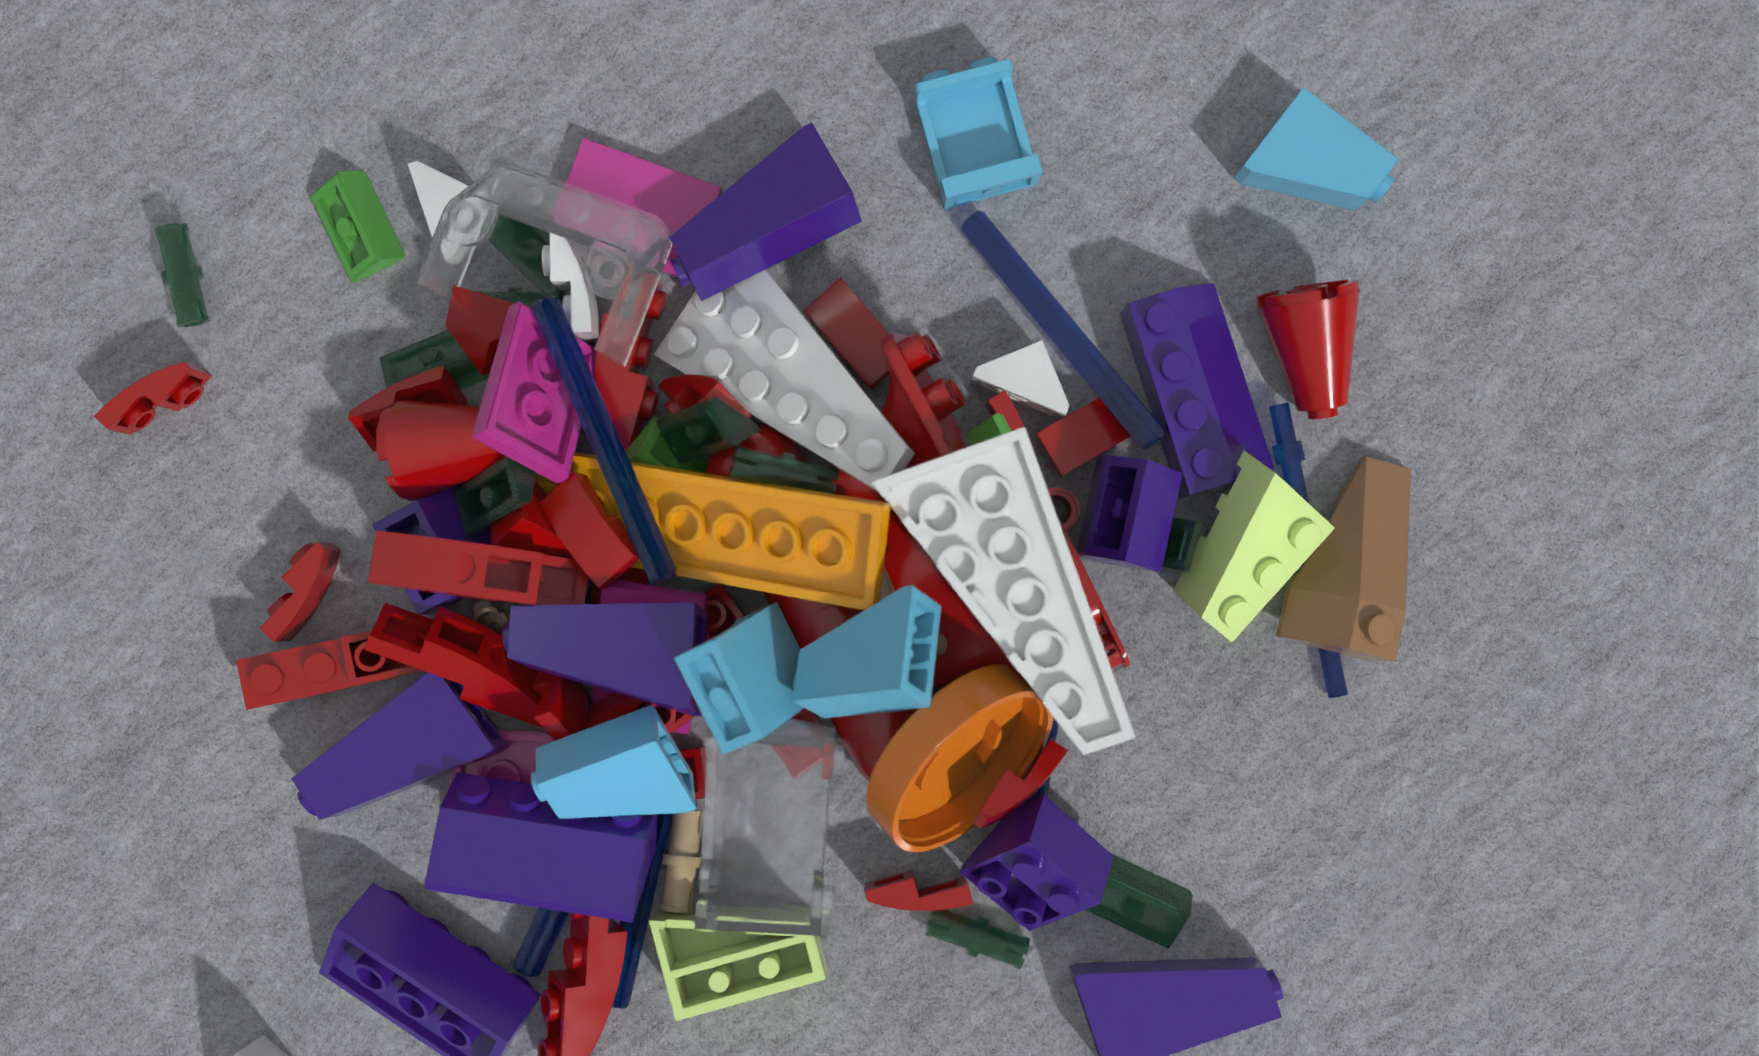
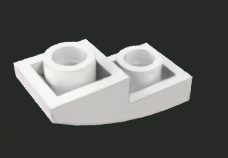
(565, 270)

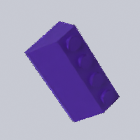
(1194, 385)
(514, 849)
(426, 978)

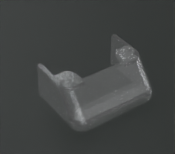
(624, 243)

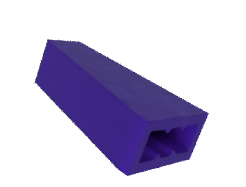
(766, 216)
(611, 646)
(399, 747)
(1173, 1003)

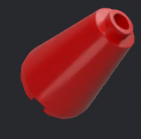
(1314, 341)
(430, 447)

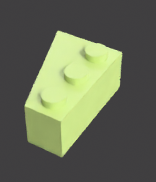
(1251, 548)
(729, 967)

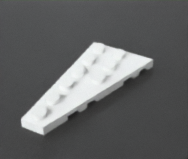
(785, 376)
(1004, 553)

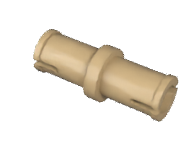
(682, 862)

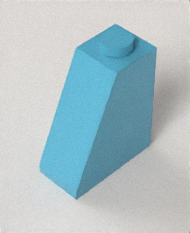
(1319, 158)
(873, 660)
(615, 770)

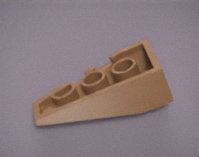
(1356, 580)

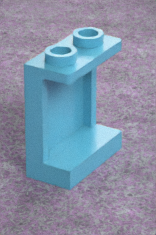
(975, 133)
(744, 678)

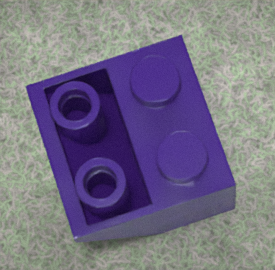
(1129, 513)
(431, 517)
(1039, 865)

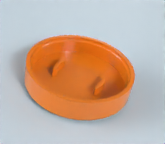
(954, 755)

